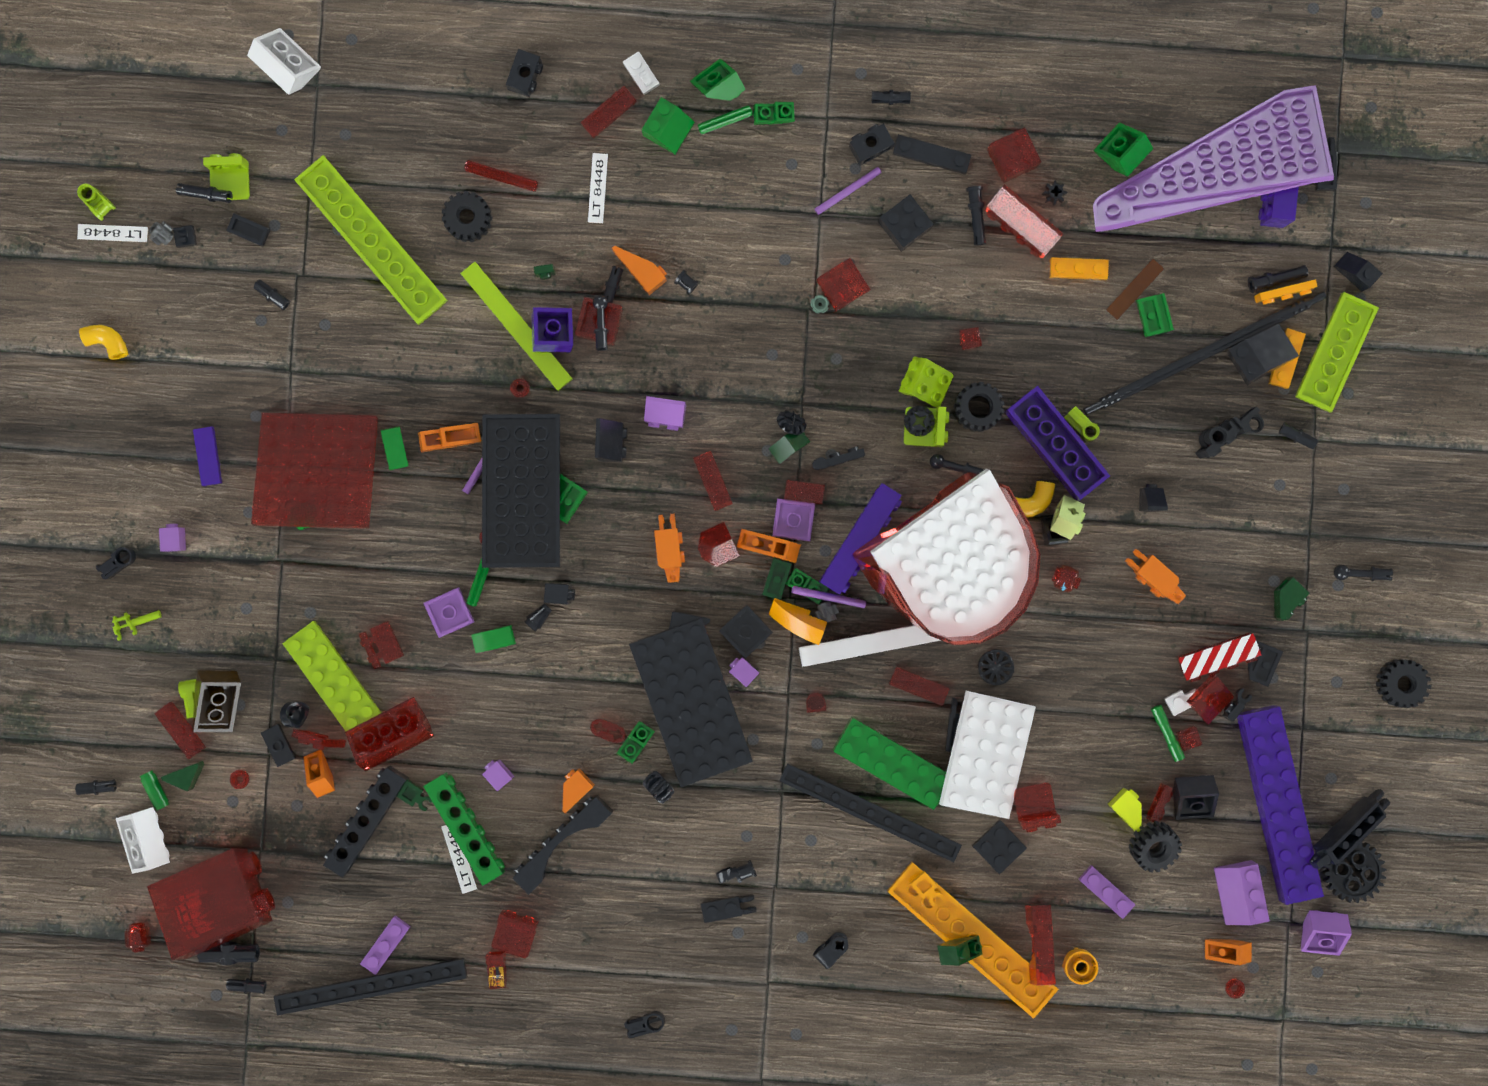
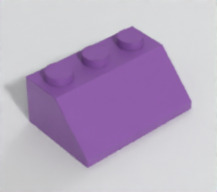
(1241, 893)

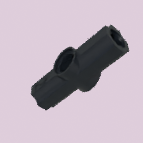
(230, 953)

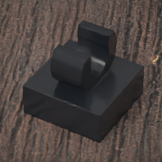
(184, 236)

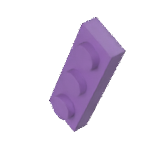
(1106, 891)
(385, 945)

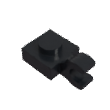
(1234, 708)

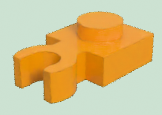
(925, 887)

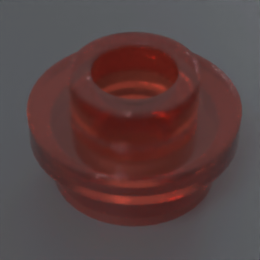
(515, 384)
(234, 782)
(1240, 988)

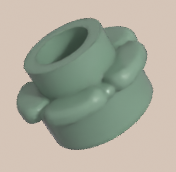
(819, 299)

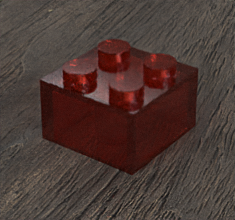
(1014, 155)
(588, 321)

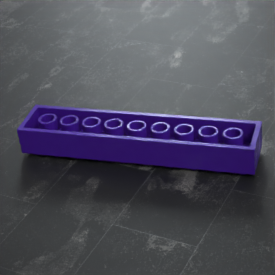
(1279, 804)

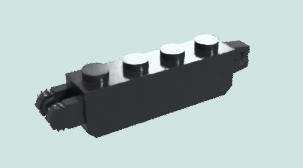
(1350, 830)

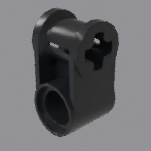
(829, 952)

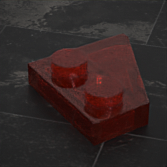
(318, 740)

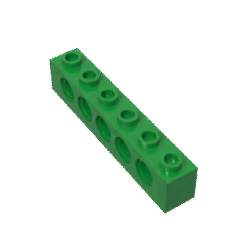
(484, 873)

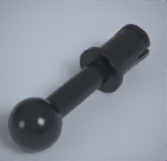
(600, 303)
(937, 461)
(1343, 572)

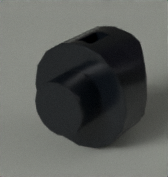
(294, 714)

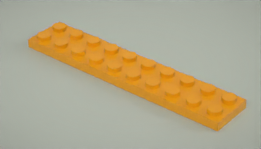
(953, 921)

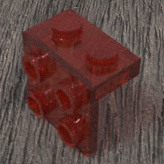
(1035, 807)
(514, 933)

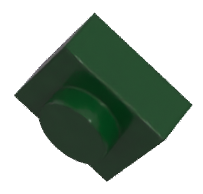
(544, 271)

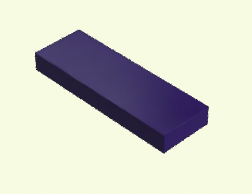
(207, 456)

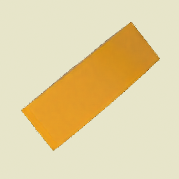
(798, 621)

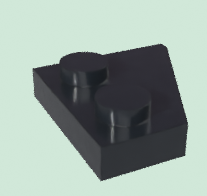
(1264, 668)

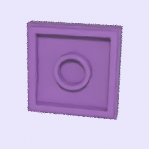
(793, 520)
(449, 612)

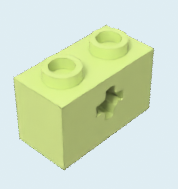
(1068, 517)

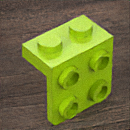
(229, 174)
(926, 381)
(938, 434)

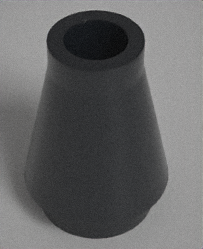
(538, 617)

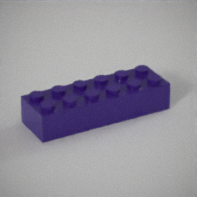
(1057, 443)
(865, 529)

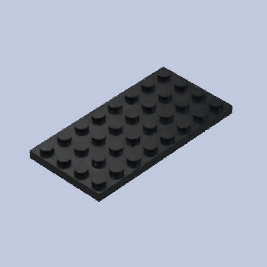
(521, 491)
(691, 702)

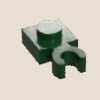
(411, 794)

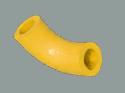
(108, 337)
(1040, 499)

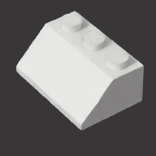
(283, 60)
(143, 840)

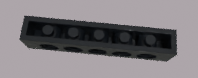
(342, 865)

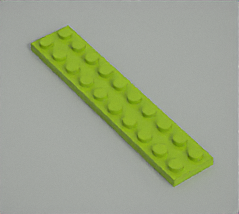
(371, 240)

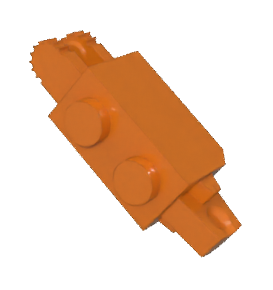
(668, 549)
(1157, 576)

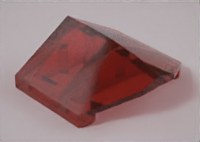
(717, 545)

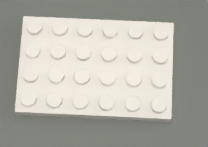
(987, 755)

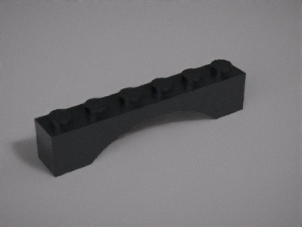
(591, 816)

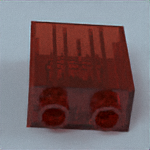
(211, 903)

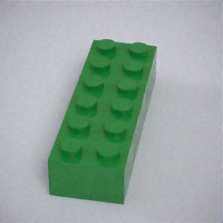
(891, 762)

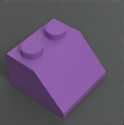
(664, 412)
(1325, 932)

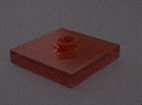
(1210, 699)

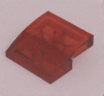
(843, 284)

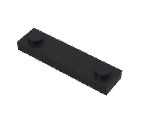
(932, 154)

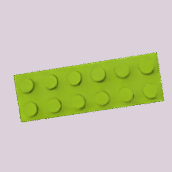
(1336, 352)
(331, 676)

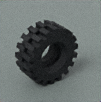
(471, 230)
(1389, 683)
(1162, 854)

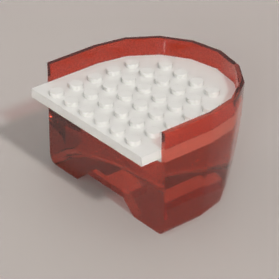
(959, 563)

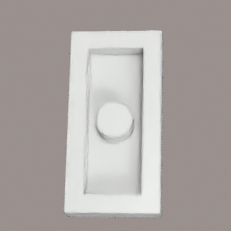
(641, 73)

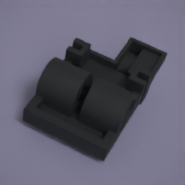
(1227, 433)

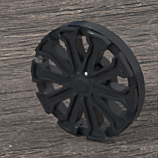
(996, 667)

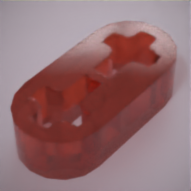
(609, 726)

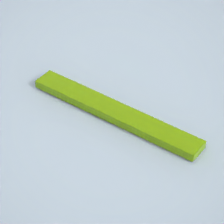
(515, 324)

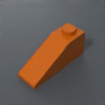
(644, 271)
(768, 545)

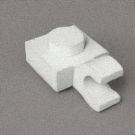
(1177, 701)

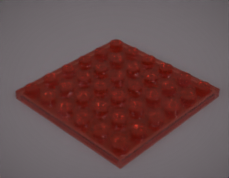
(314, 470)

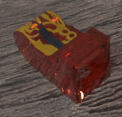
(496, 969)

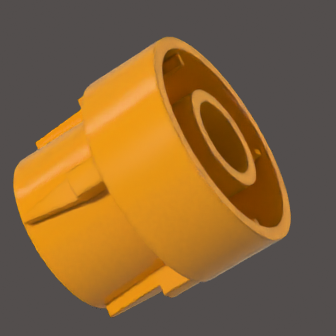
(1085, 975)

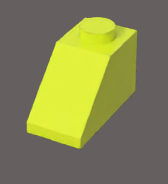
(1128, 808)

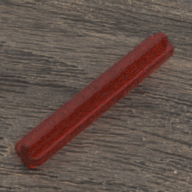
(501, 176)

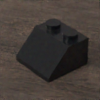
(1195, 797)

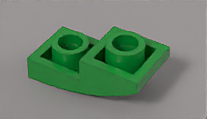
(773, 113)
(394, 448)
(802, 580)
(493, 639)
(635, 742)

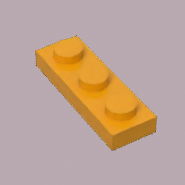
(1079, 268)
(1285, 292)
(1283, 375)

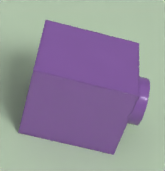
(172, 538)
(743, 671)
(497, 774)

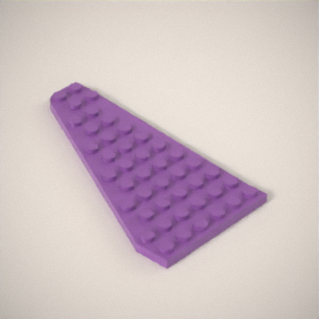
(1253, 155)

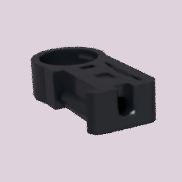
(115, 564)
(641, 1025)

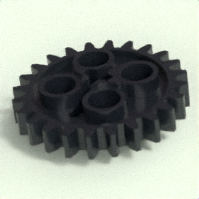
(1367, 860)

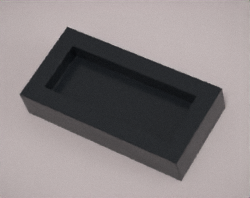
(248, 230)

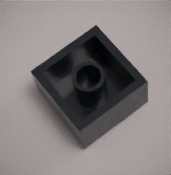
(905, 222)

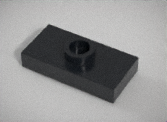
(278, 745)

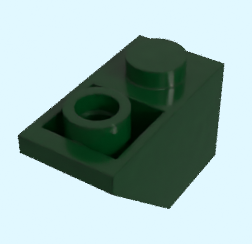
(1288, 597)
(959, 950)

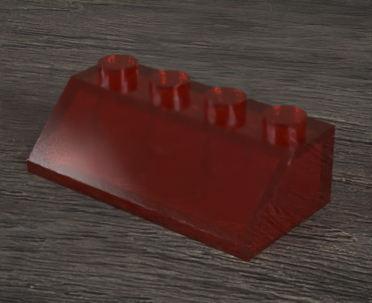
(1023, 222)
(389, 734)

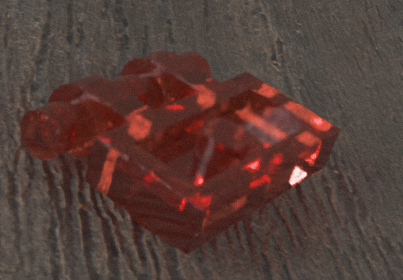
(386, 643)

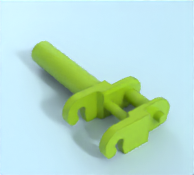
(132, 623)

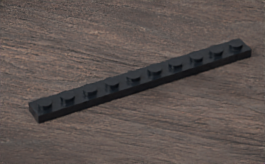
(870, 812)
(370, 986)

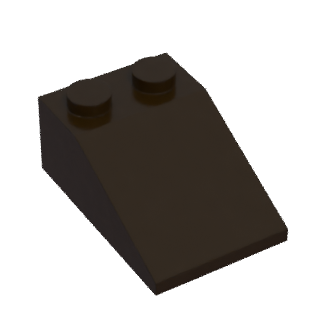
(215, 700)

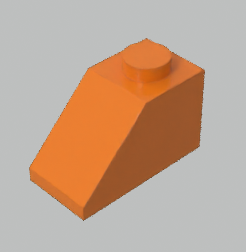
(318, 774)
(575, 788)
(1228, 951)

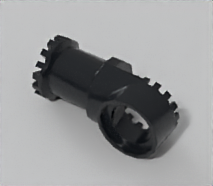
(741, 873)

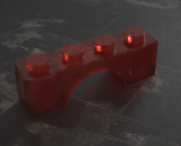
(1042, 961)

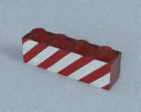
(1218, 656)

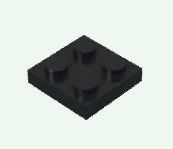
(746, 631)
(999, 847)

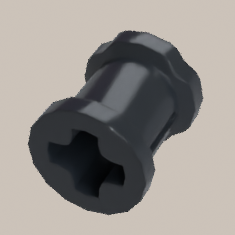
(686, 282)

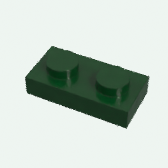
(776, 579)

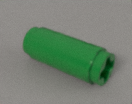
(154, 790)

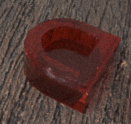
(815, 702)

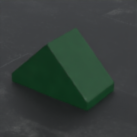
(788, 446)
(186, 777)

